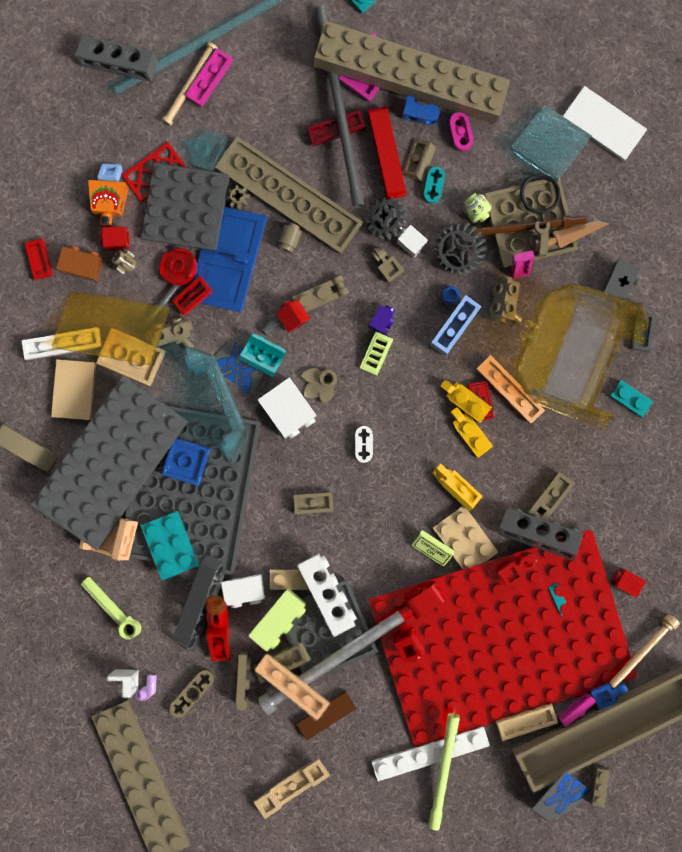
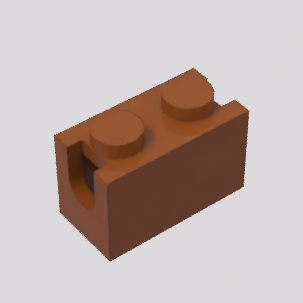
(80, 264)

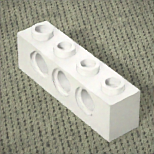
(336, 623)

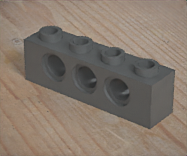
(89, 56)
(547, 542)

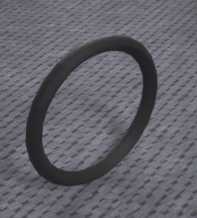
(540, 176)

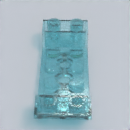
(203, 363)

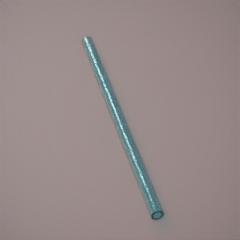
(202, 41)

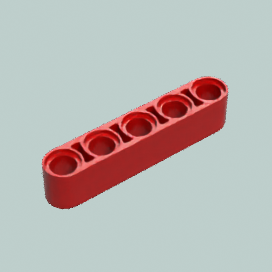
(387, 153)

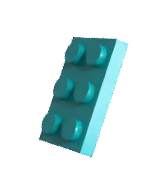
(170, 545)

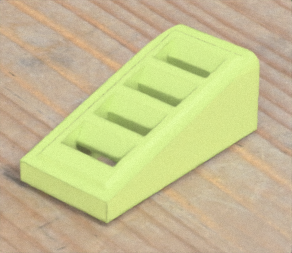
(383, 338)

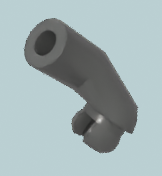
(271, 325)

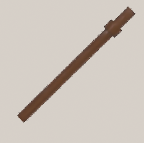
(565, 222)

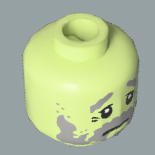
(477, 208)

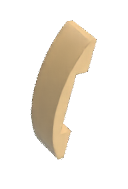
(290, 787)

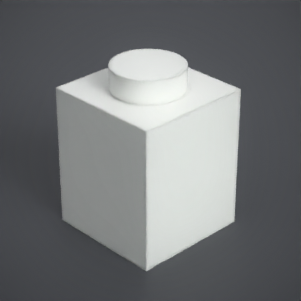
(411, 240)

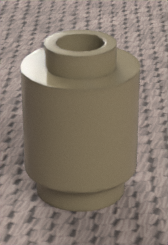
(289, 237)

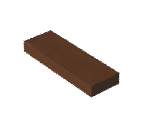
(337, 709)

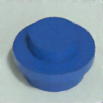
(450, 295)

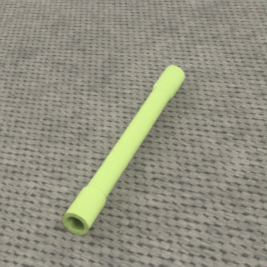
(450, 732)

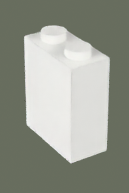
(288, 408)

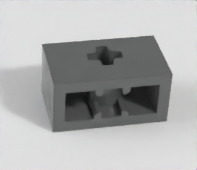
(621, 271)

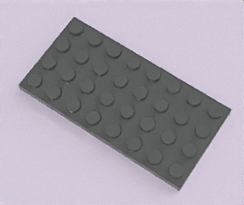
(110, 463)

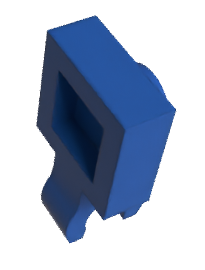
(606, 695)

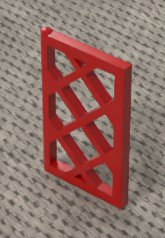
(139, 167)

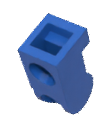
(420, 113)

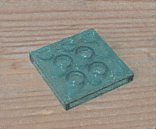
(550, 142)

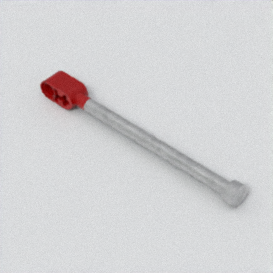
(416, 605)

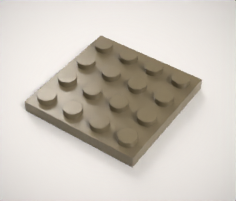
(509, 210)

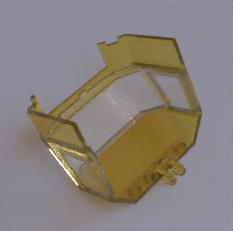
(573, 348)

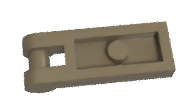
(322, 294)
(551, 496)
(243, 681)

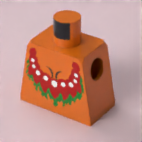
(107, 199)

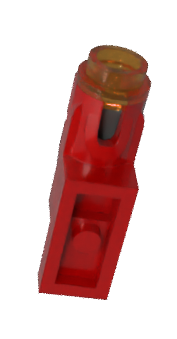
(218, 629)

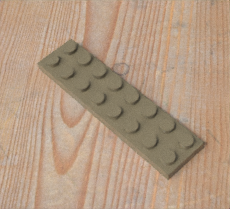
(289, 195)
(140, 779)

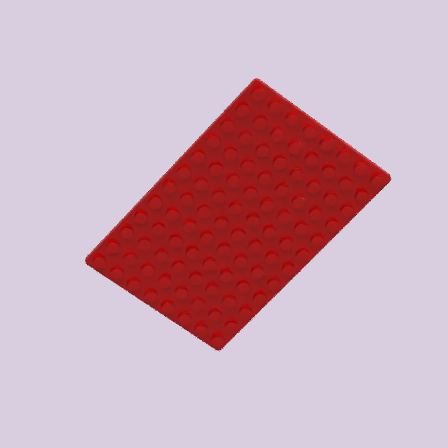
(503, 647)

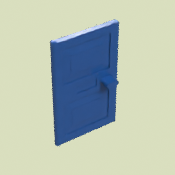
(232, 265)

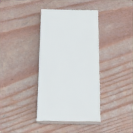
(605, 123)

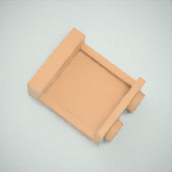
(118, 542)

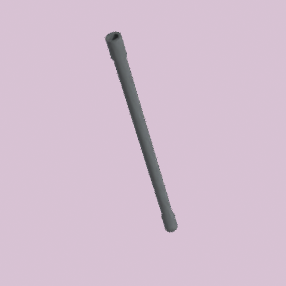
(355, 190)

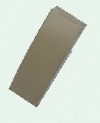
(26, 448)

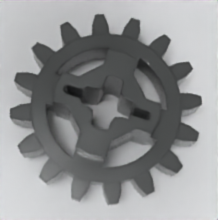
(385, 218)

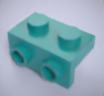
(262, 354)

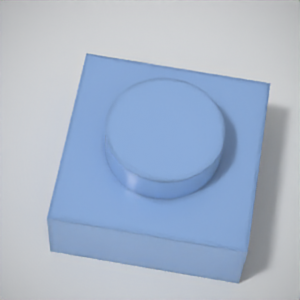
(110, 172)

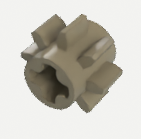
(233, 195)
(123, 261)

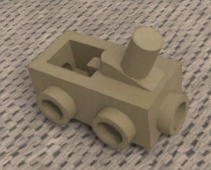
(505, 301)
(177, 332)

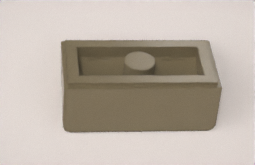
(419, 160)

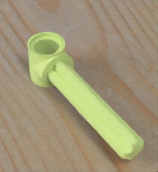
(112, 610)

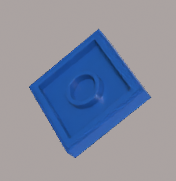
(186, 462)

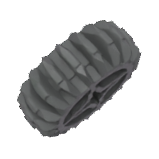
(475, 242)

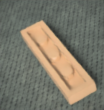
(509, 389)
(292, 686)

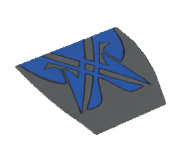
(235, 370)
(561, 797)

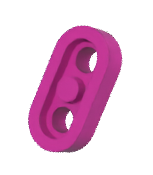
(461, 132)

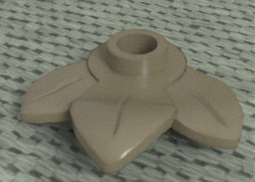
(317, 386)

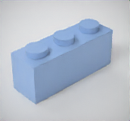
(455, 325)

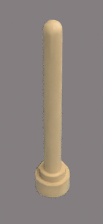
(669, 623)

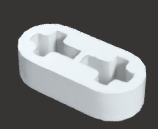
(369, 444)

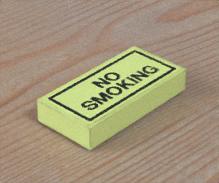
(433, 548)

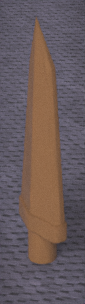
(569, 235)

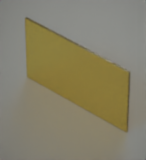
(110, 328)

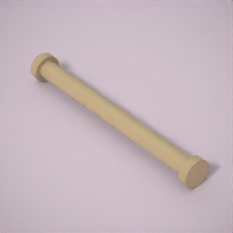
(181, 97)

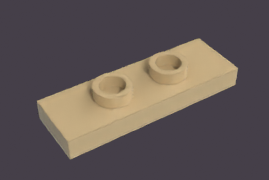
(526, 722)

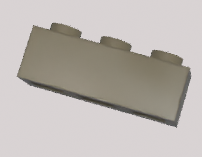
(599, 786)

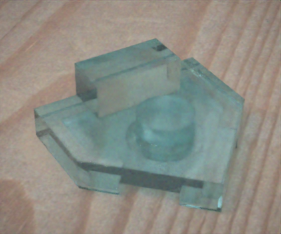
(207, 150)

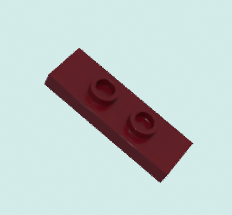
(329, 130)

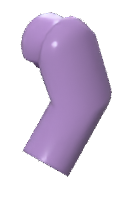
(148, 690)

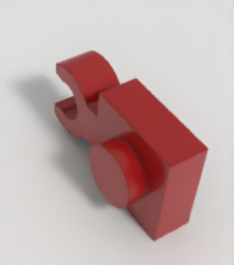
(512, 572)

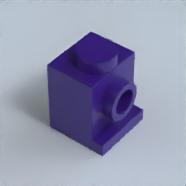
(383, 319)

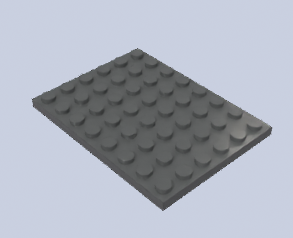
(211, 511)

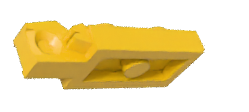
(466, 400)
(470, 433)
(457, 486)

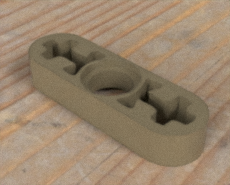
(179, 700)

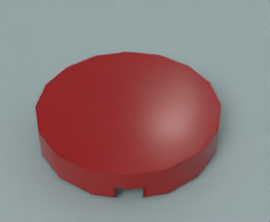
(178, 266)

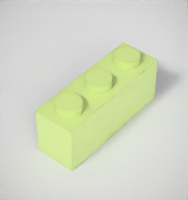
(278, 620)

